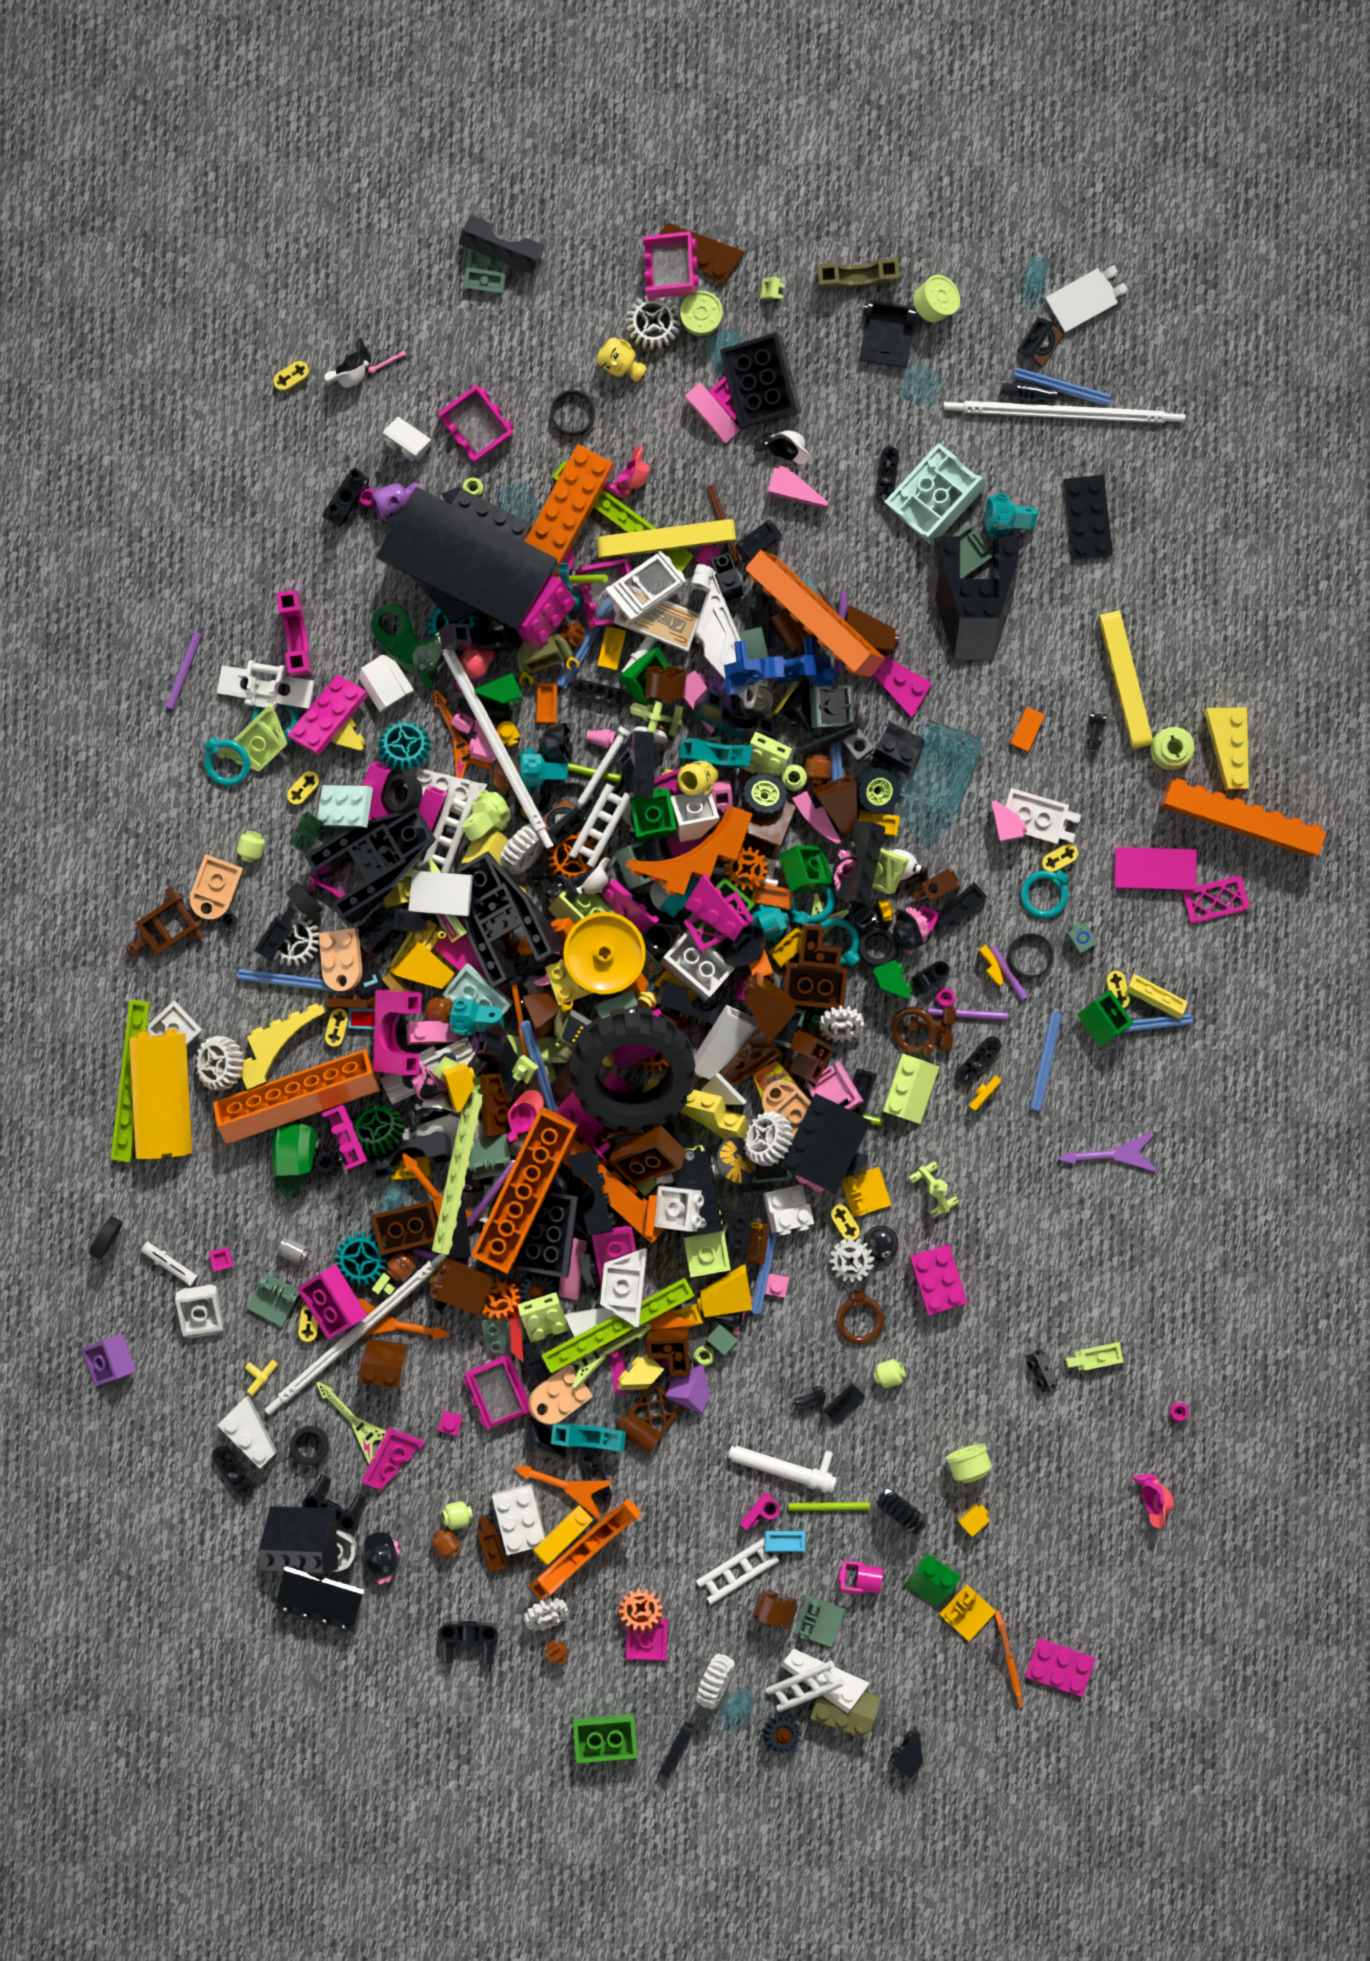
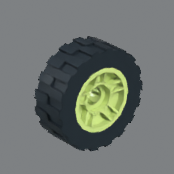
(769, 788)
(885, 796)

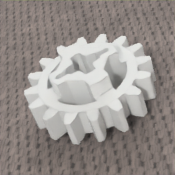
(841, 1024)
(859, 1266)
(546, 1614)

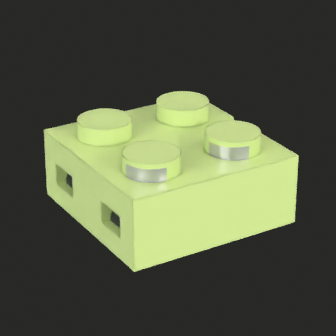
(767, 756)
(543, 1317)

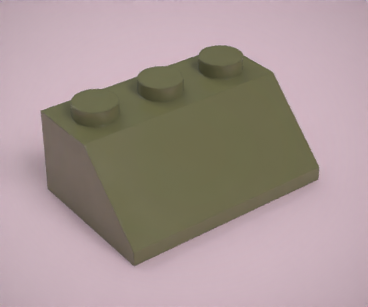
(857, 1721)

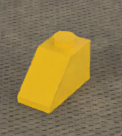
(459, 1084)

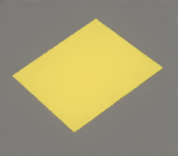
(792, 687)

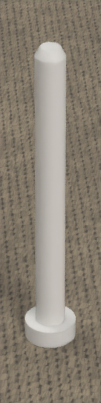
(604, 765)

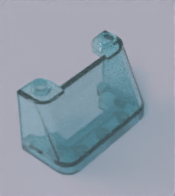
(943, 768)

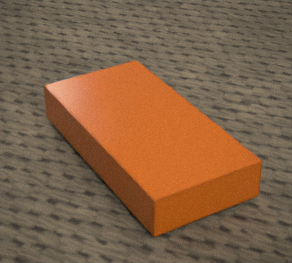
(546, 703)
(1027, 729)
(772, 896)
(651, 1212)

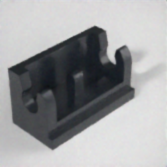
(759, 539)
(654, 850)
(864, 1083)

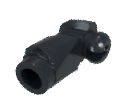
(810, 1400)

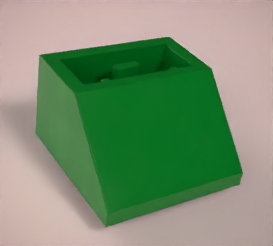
(890, 979)
(1105, 1018)

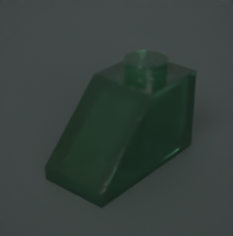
(290, 1184)

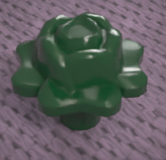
(813, 1018)

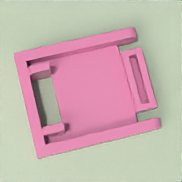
(836, 1087)

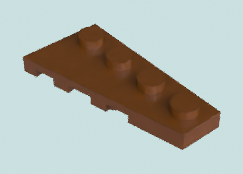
(713, 257)

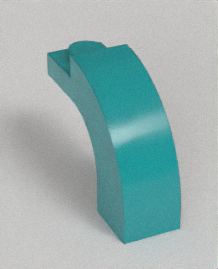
(716, 754)
(588, 1436)

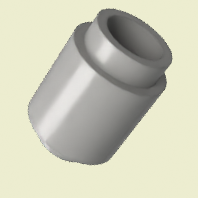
(532, 988)
(292, 1250)

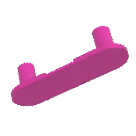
(317, 881)
(601, 1150)
(617, 1367)

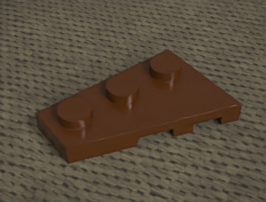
(750, 1058)
(494, 1105)

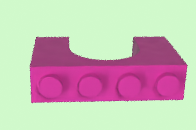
(298, 654)
(377, 778)
(387, 1053)

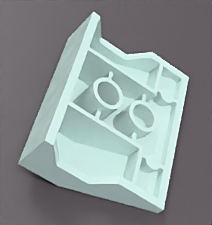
(935, 494)

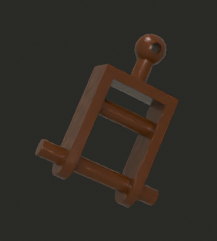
(175, 899)

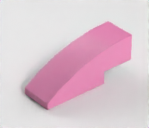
(712, 412)
(816, 818)
(571, 1286)

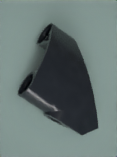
(497, 1056)

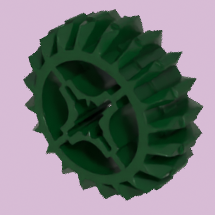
(383, 1134)

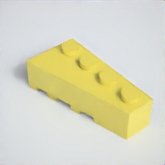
(1230, 742)

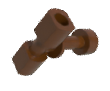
(944, 1027)

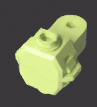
(488, 813)

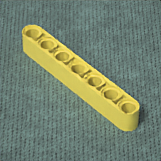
(666, 539)
(1125, 679)

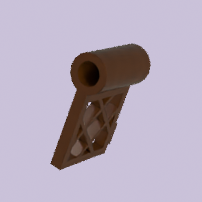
(792, 631)
(638, 1430)

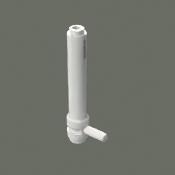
(812, 1478)

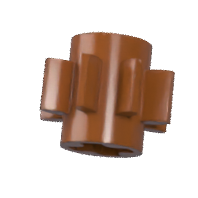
(573, 634)
(557, 1652)

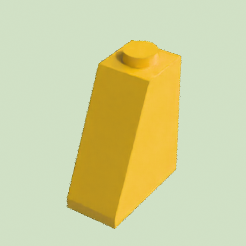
(422, 966)
(727, 1294)

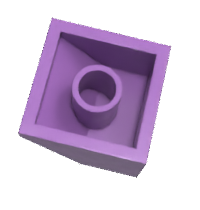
(108, 1359)

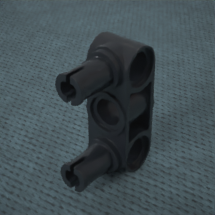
(353, 484)
(352, 1512)
(468, 1633)

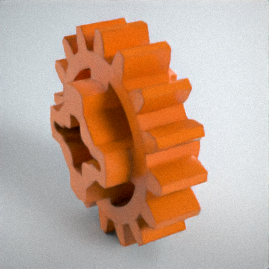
(751, 875)
(500, 1302)
(646, 1617)

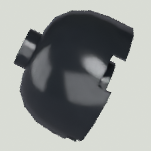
(556, 743)

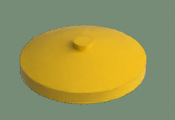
(604, 953)

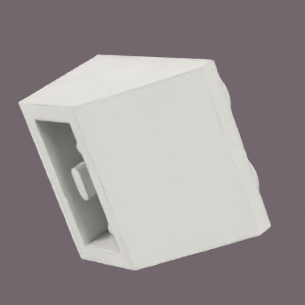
(407, 439)

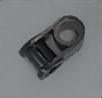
(929, 976)

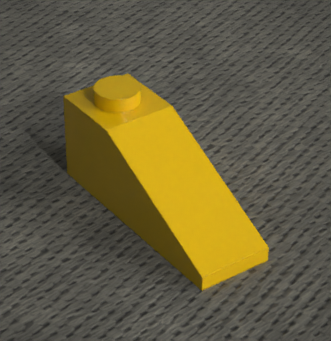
(562, 1535)

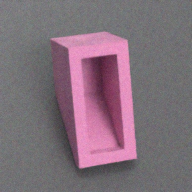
(1008, 823)

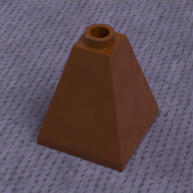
(839, 801)

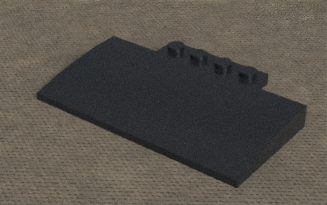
(469, 554)

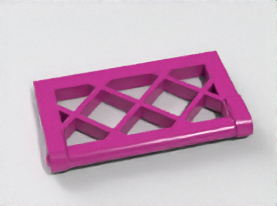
(1221, 883)
(702, 947)

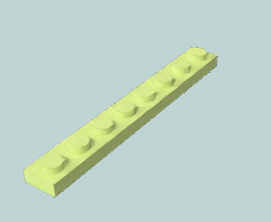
(456, 1175)

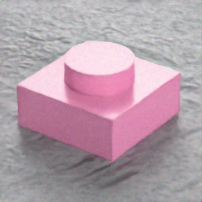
(463, 721)
(777, 1285)

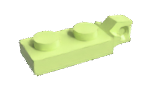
(1096, 1357)

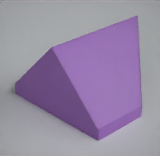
(690, 1390)

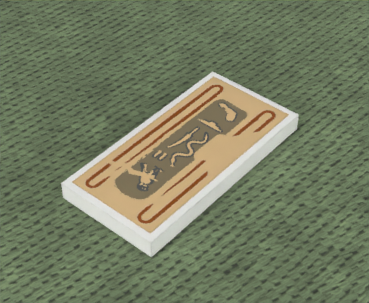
(666, 624)

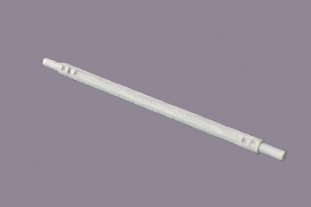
(1064, 412)
(497, 746)
(358, 1331)

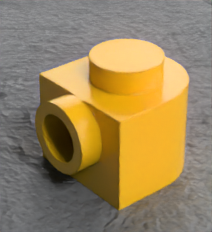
(508, 733)

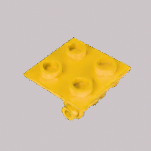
(866, 1192)
(967, 1612)

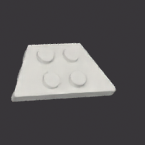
(624, 1286)

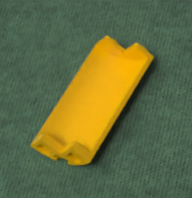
(160, 1095)

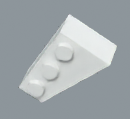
(248, 1432)

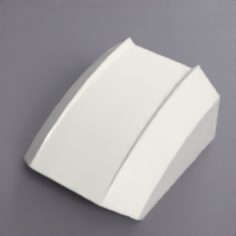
(384, 682)
(199, 1311)

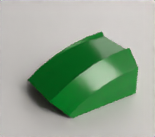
(635, 675)
(654, 816)
(293, 1149)

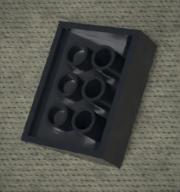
(760, 380)
(825, 1143)
(551, 1237)
(299, 1540)
(319, 1600)

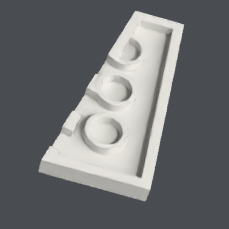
(843, 1697)

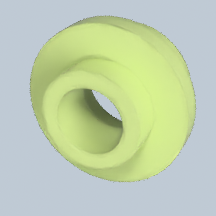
(473, 481)
(708, 1350)

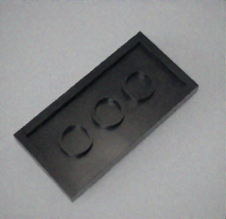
(1088, 516)

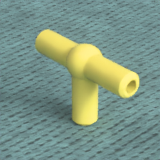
(438, 933)
(262, 1377)

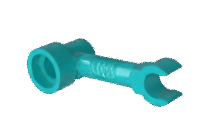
(564, 576)

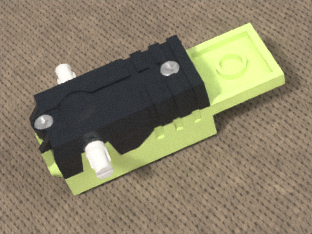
(706, 1247)

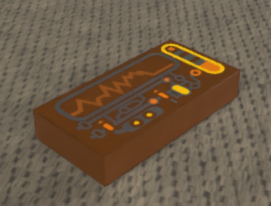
(562, 1084)
(758, 1242)

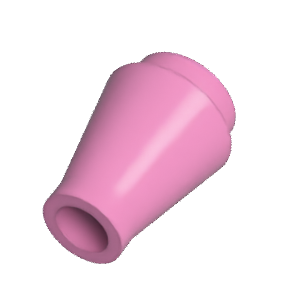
(602, 738)

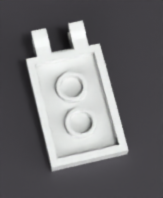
(1085, 298)
(1042, 816)

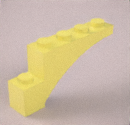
(269, 1042)
(712, 1113)

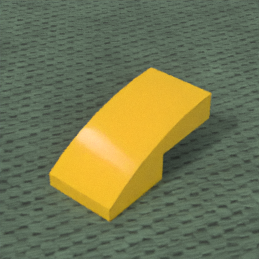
(994, 970)

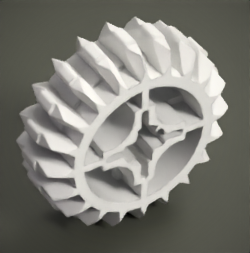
(666, 333)
(521, 850)
(292, 948)
(219, 1063)
(768, 1138)
(715, 1681)

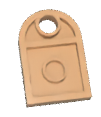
(215, 885)
(340, 958)
(790, 1103)
(558, 1396)

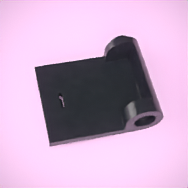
(887, 331)

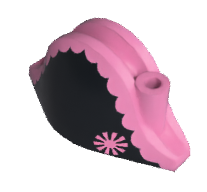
(429, 1086)

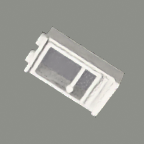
(645, 587)

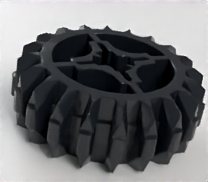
(901, 1511)

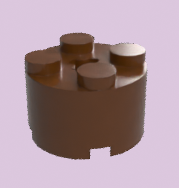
(665, 683)
(774, 1609)

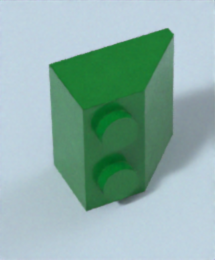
(502, 692)
(806, 868)
(932, 1579)

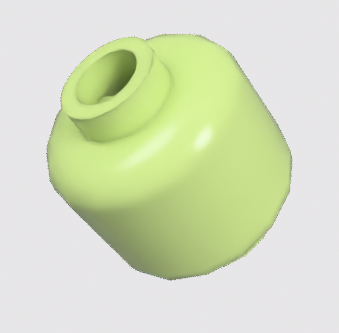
(798, 772)
(250, 846)
(889, 1373)
(456, 1515)

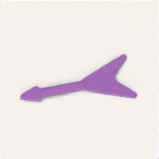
(1125, 1153)

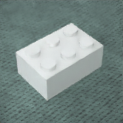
(696, 969)
(519, 1518)

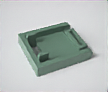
(971, 551)

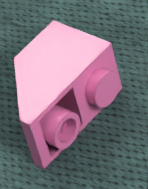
(480, 746)

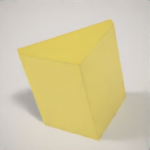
(492, 842)

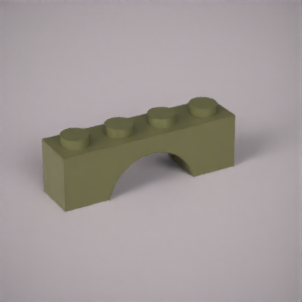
(844, 276)

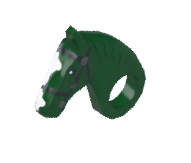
(416, 658)

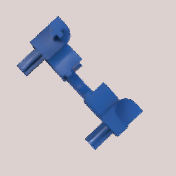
(749, 671)

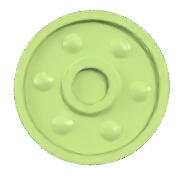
(936, 298)
(701, 313)
(1172, 748)
(969, 1463)

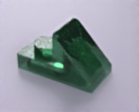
(307, 831)

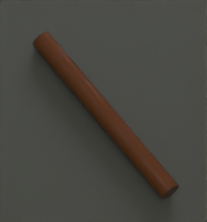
(721, 516)

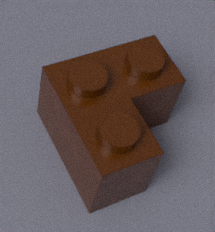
(813, 952)
(811, 1056)
(672, 1345)

